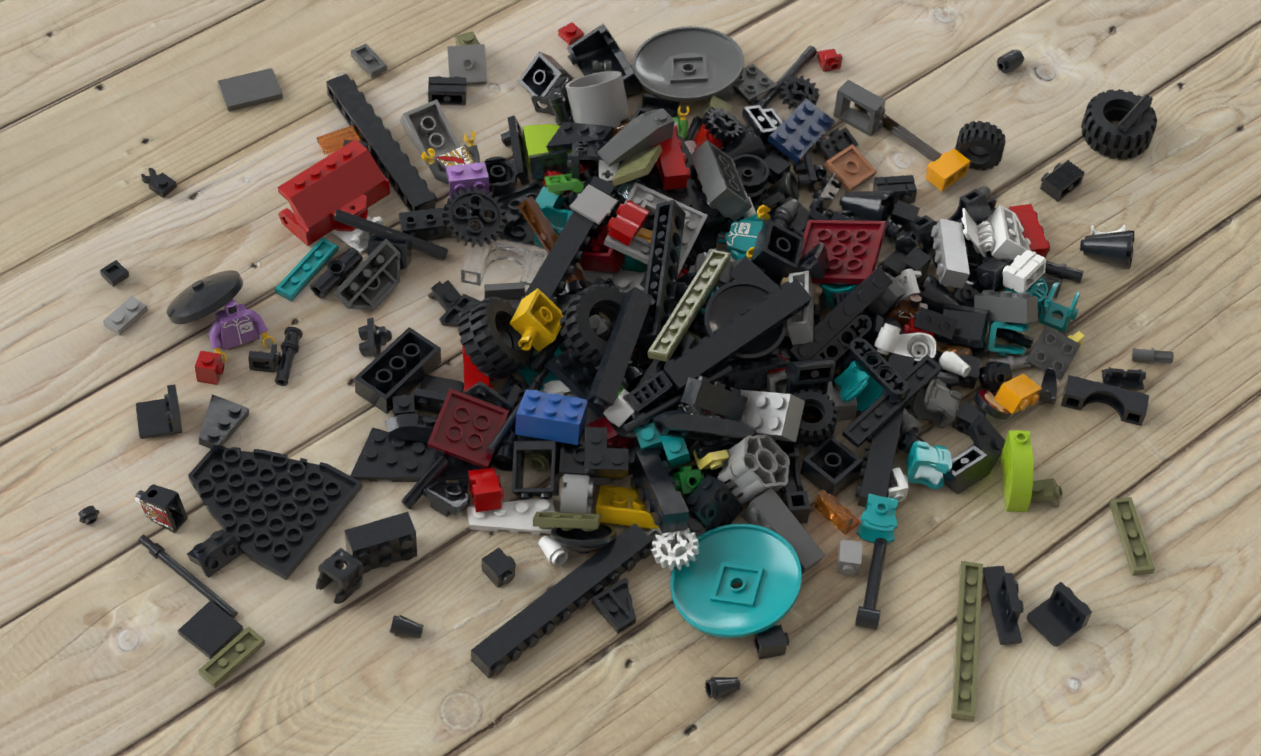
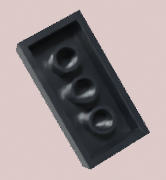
(397, 369)

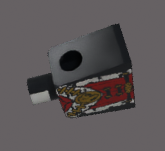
(162, 507)

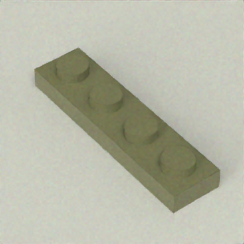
(1132, 536)

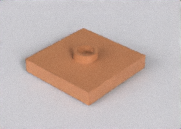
(850, 168)

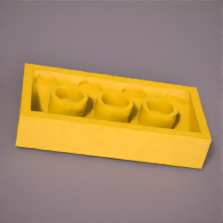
(623, 507)

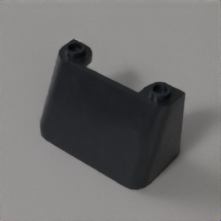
(602, 46)

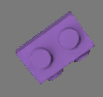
(467, 176)

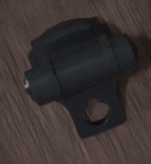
(556, 101)

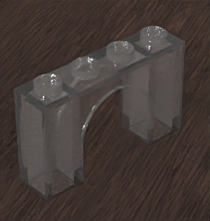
(479, 258)

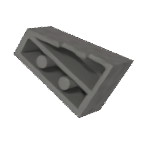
(1008, 306)

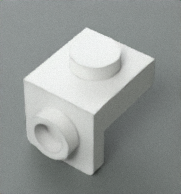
(899, 485)

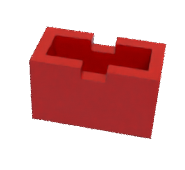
(486, 489)

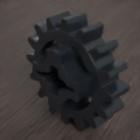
(798, 91)
(722, 125)

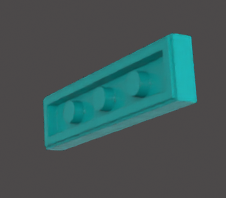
(306, 269)

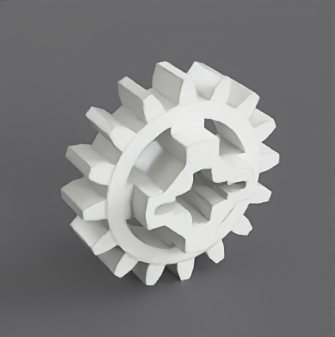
(675, 549)

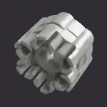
(755, 467)

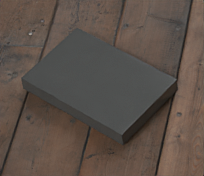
(250, 89)

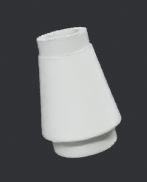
(953, 363)
(553, 551)

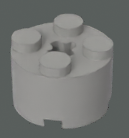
(576, 494)

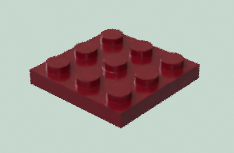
(467, 428)

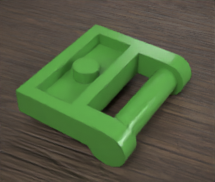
(561, 183)

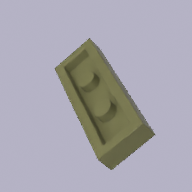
(566, 521)
(231, 657)

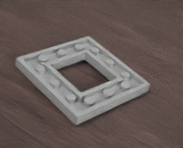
(648, 199)

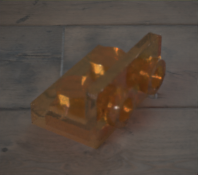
(835, 512)

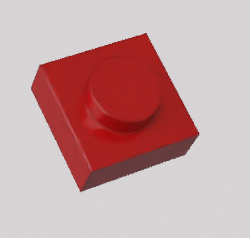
(570, 33)

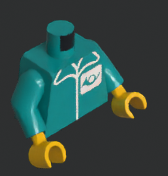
(743, 234)

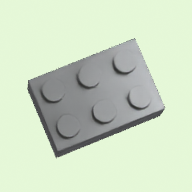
(773, 414)

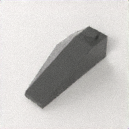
(638, 136)

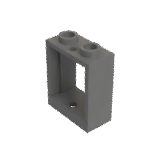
(852, 92)

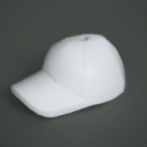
(912, 343)

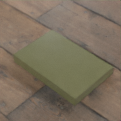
(637, 165)

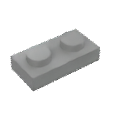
(125, 315)

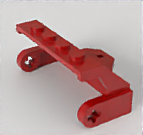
(340, 181)

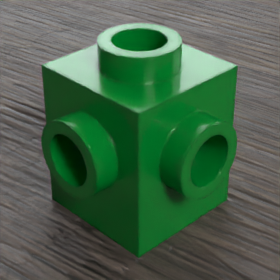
(682, 479)

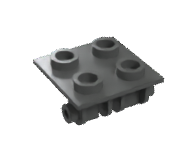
(753, 84)
(1053, 351)

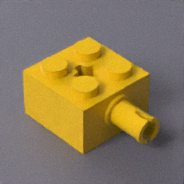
(536, 321)

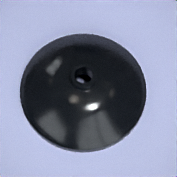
(584, 541)

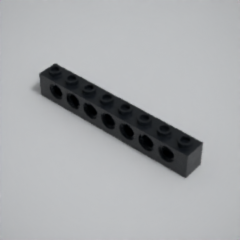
(662, 268)

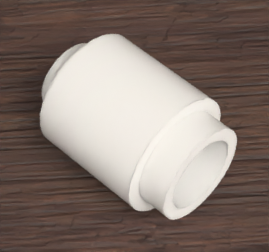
(887, 339)

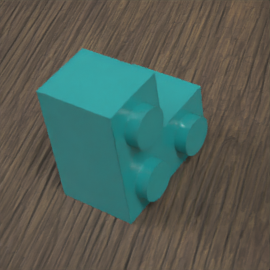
(674, 447)

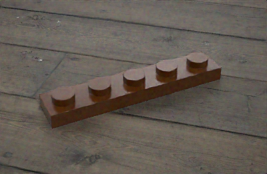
(543, 230)

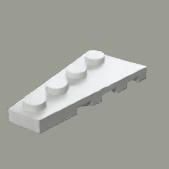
(513, 516)

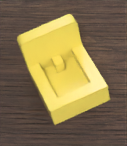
(711, 460)

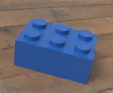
(551, 417)

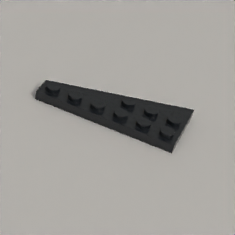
(404, 460)

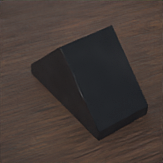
(815, 262)

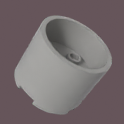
(599, 99)

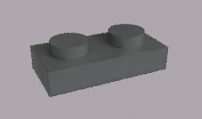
(368, 60)

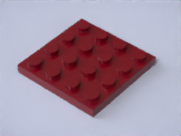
(850, 247)

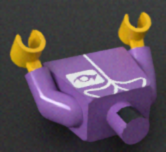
(236, 327)

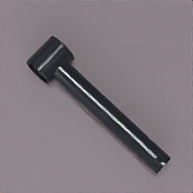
(868, 615)

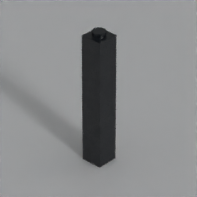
(619, 349)

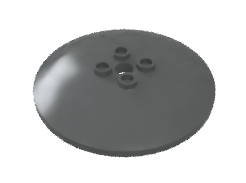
(709, 54)

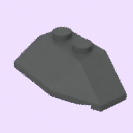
(371, 279)

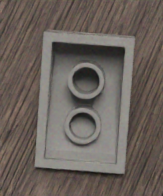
(429, 128)

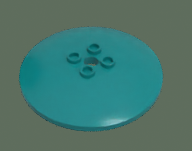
(737, 555)

